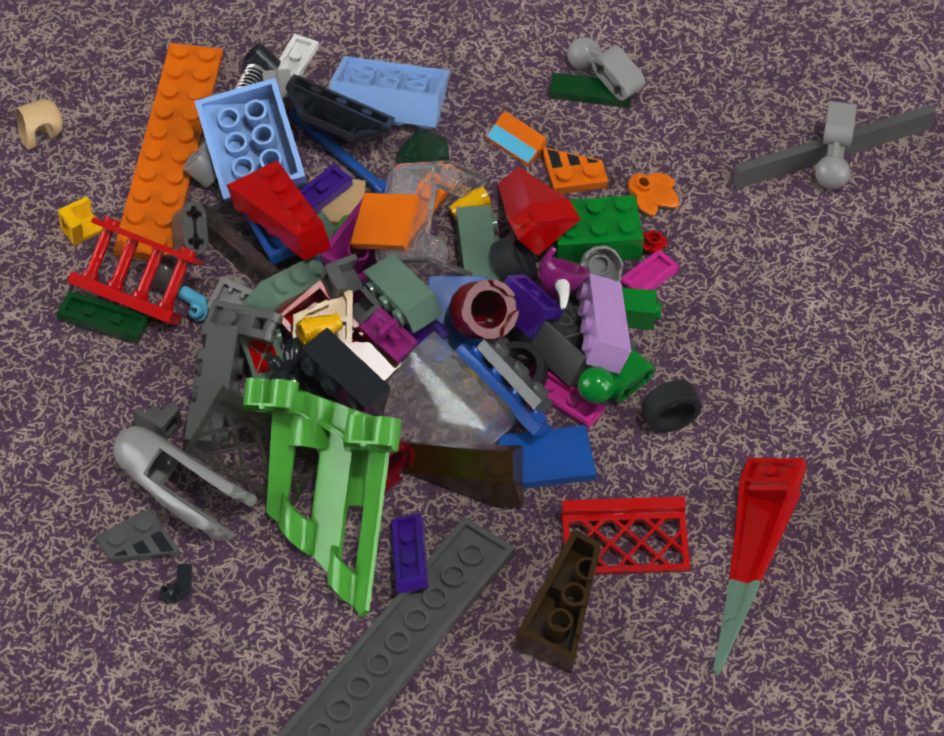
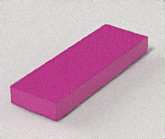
(569, 401)

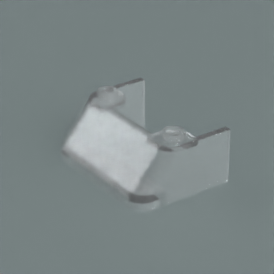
(425, 252)

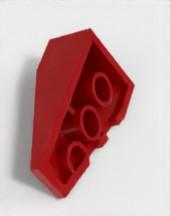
(535, 210)

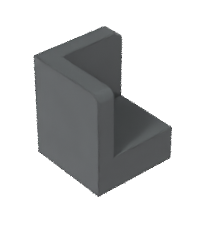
(341, 277)
(365, 306)
(159, 421)

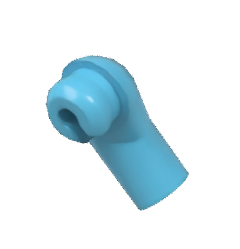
(198, 303)

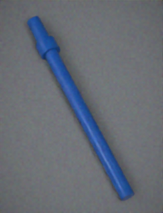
(377, 185)

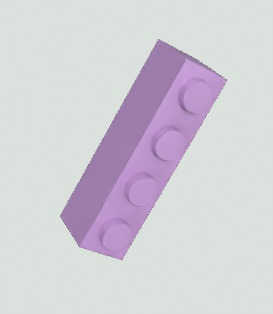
(603, 323)

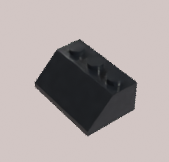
(344, 374)

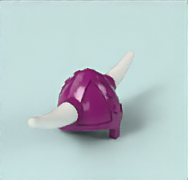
(560, 276)

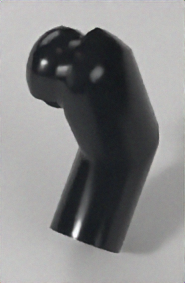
(182, 587)

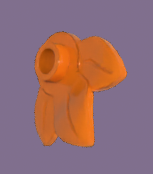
(653, 192)

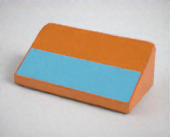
(516, 139)

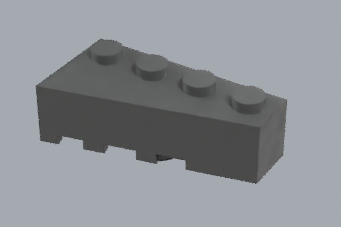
(217, 366)

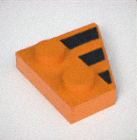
(573, 172)

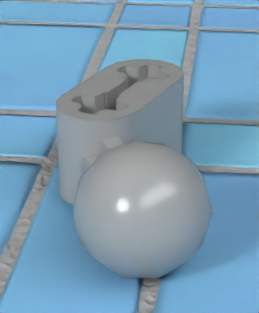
(612, 66)
(833, 170)

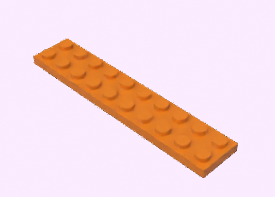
(171, 137)

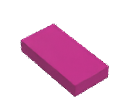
(650, 272)

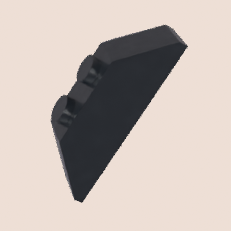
(335, 113)

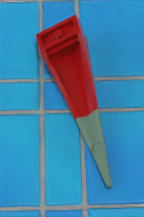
(764, 507)

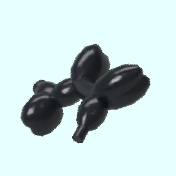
(284, 369)

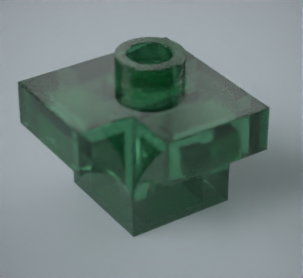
(423, 147)

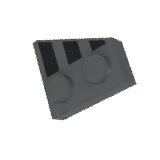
(137, 539)

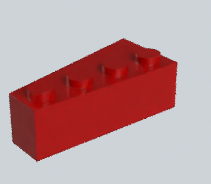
(279, 206)

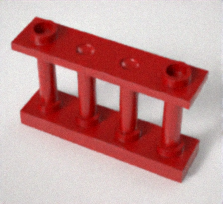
(114, 289)

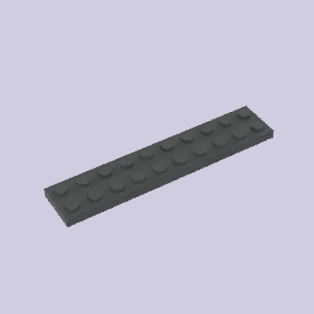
(403, 636)

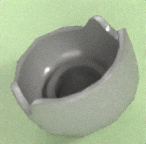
(603, 262)

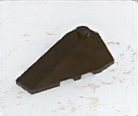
(474, 470)

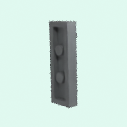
(516, 374)

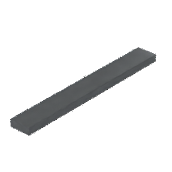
(812, 152)

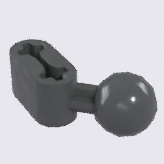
(189, 231)

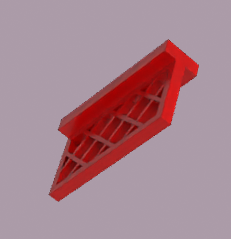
(631, 511)

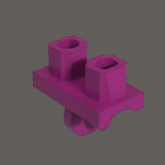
(388, 335)

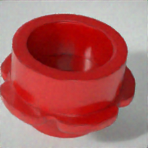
(659, 242)

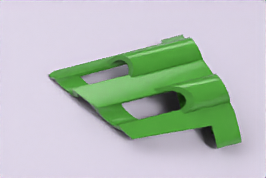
(350, 472)

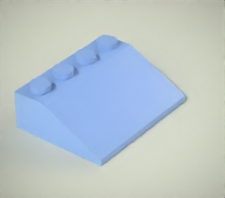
(397, 89)
(247, 132)

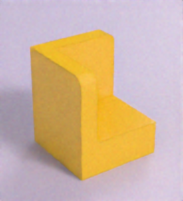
(76, 221)

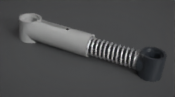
(256, 60)

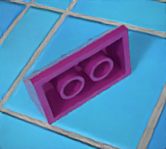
(342, 248)

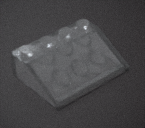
(445, 398)

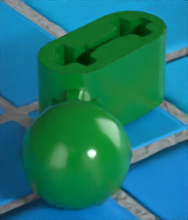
(599, 384)

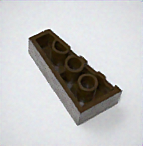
(558, 612)

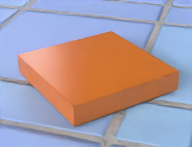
(385, 221)

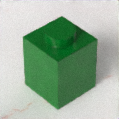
(641, 308)

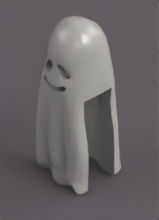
(150, 464)

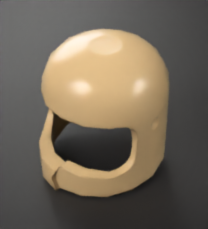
(35, 117)

